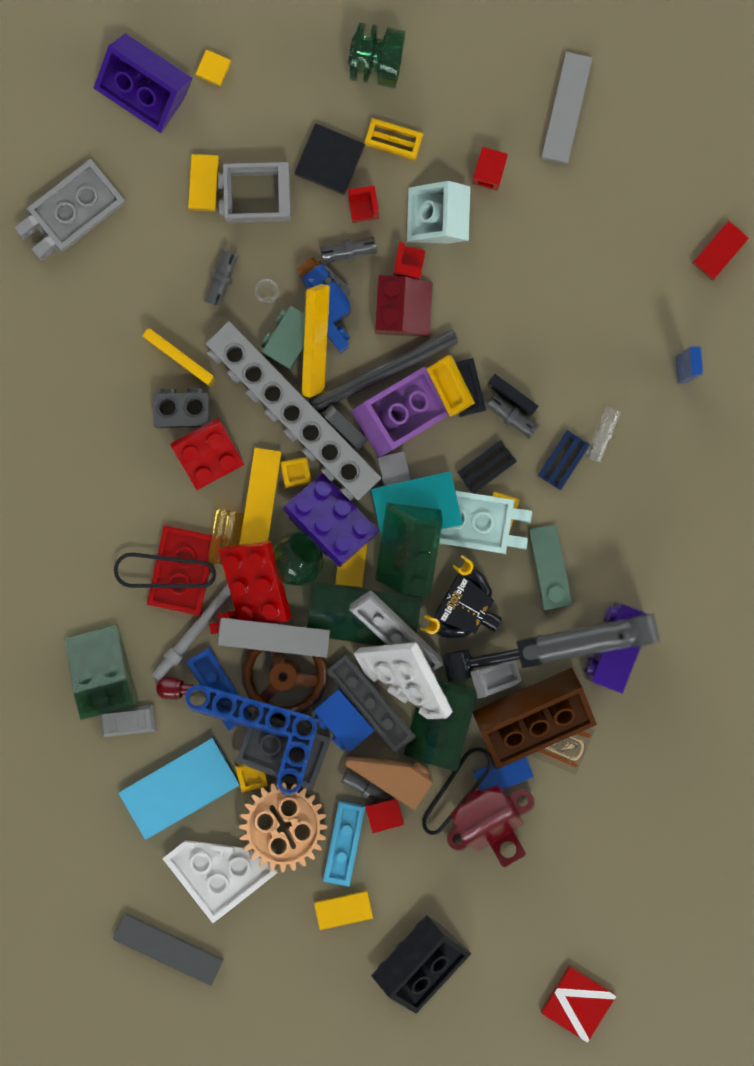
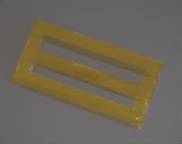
(217, 532)

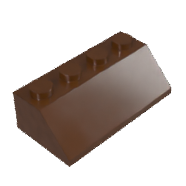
(534, 718)

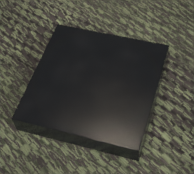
(329, 159)

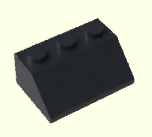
(420, 964)

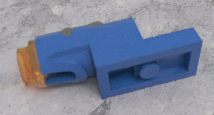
(315, 273)

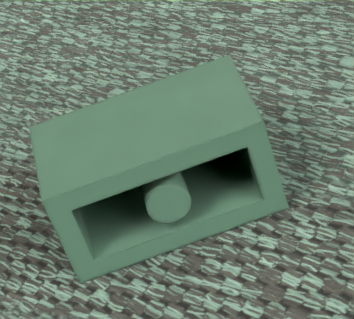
(287, 341)

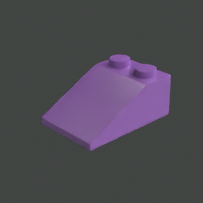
(400, 412)

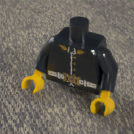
(464, 605)

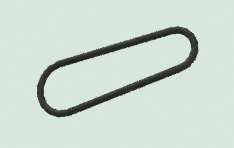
(167, 559)
(447, 784)

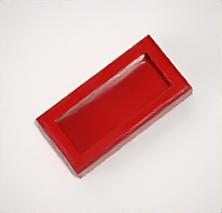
(720, 250)

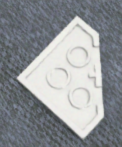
(407, 676)
(217, 874)

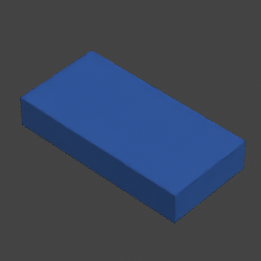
(505, 776)

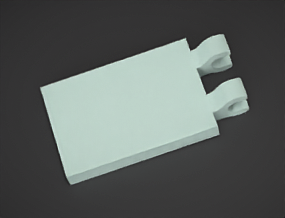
(486, 524)

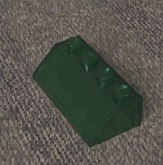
(331, 611)

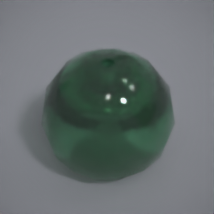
(298, 559)

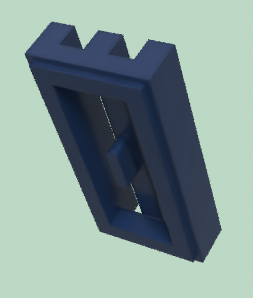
(575, 440)

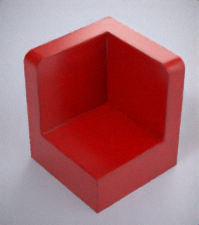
(490, 168)
(363, 204)
(409, 262)
(384, 815)

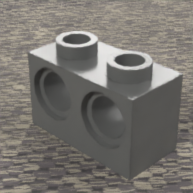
(181, 417)

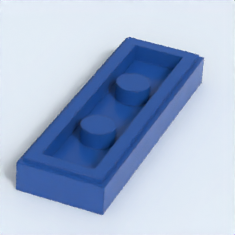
(689, 364)
(212, 675)

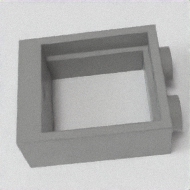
(281, 169)

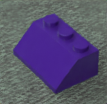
(142, 82)

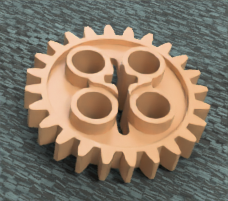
(260, 840)

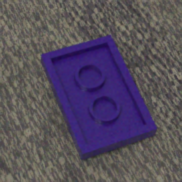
(330, 520)

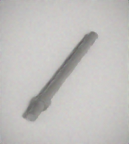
(173, 655)

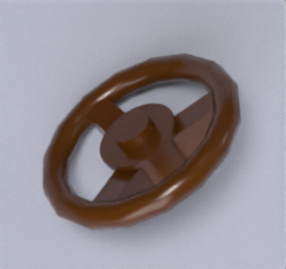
(284, 676)

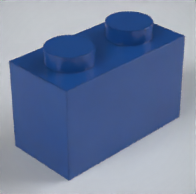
(343, 720)

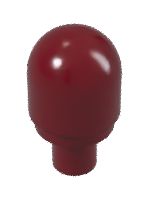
(172, 688)

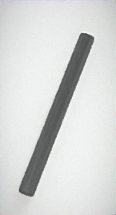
(384, 370)

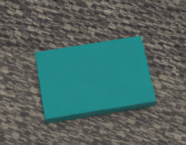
(428, 492)

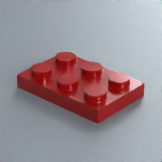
(255, 582)

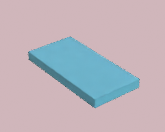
(179, 788)

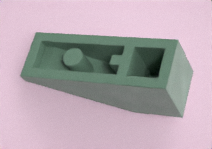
(549, 568)

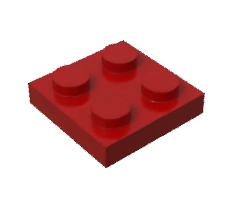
(207, 454)

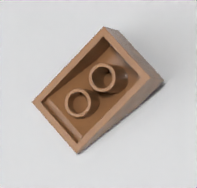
(396, 777)

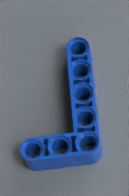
(262, 723)

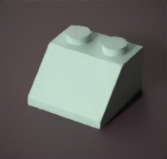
(438, 213)

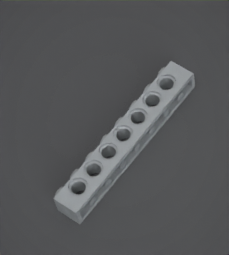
(230, 338)

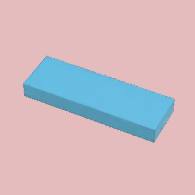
(344, 843)

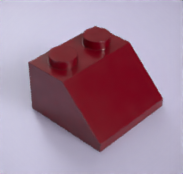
(403, 306)

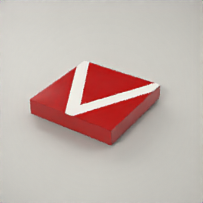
(578, 1003)

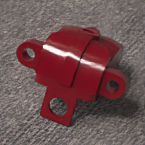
(490, 820)

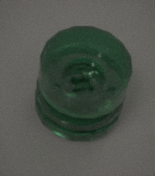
(376, 55)

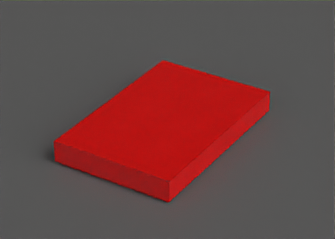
(186, 545)

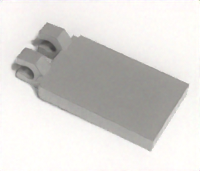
(70, 210)

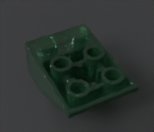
(100, 672)

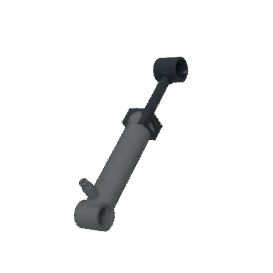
(559, 646)

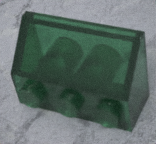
(409, 548)
(443, 740)

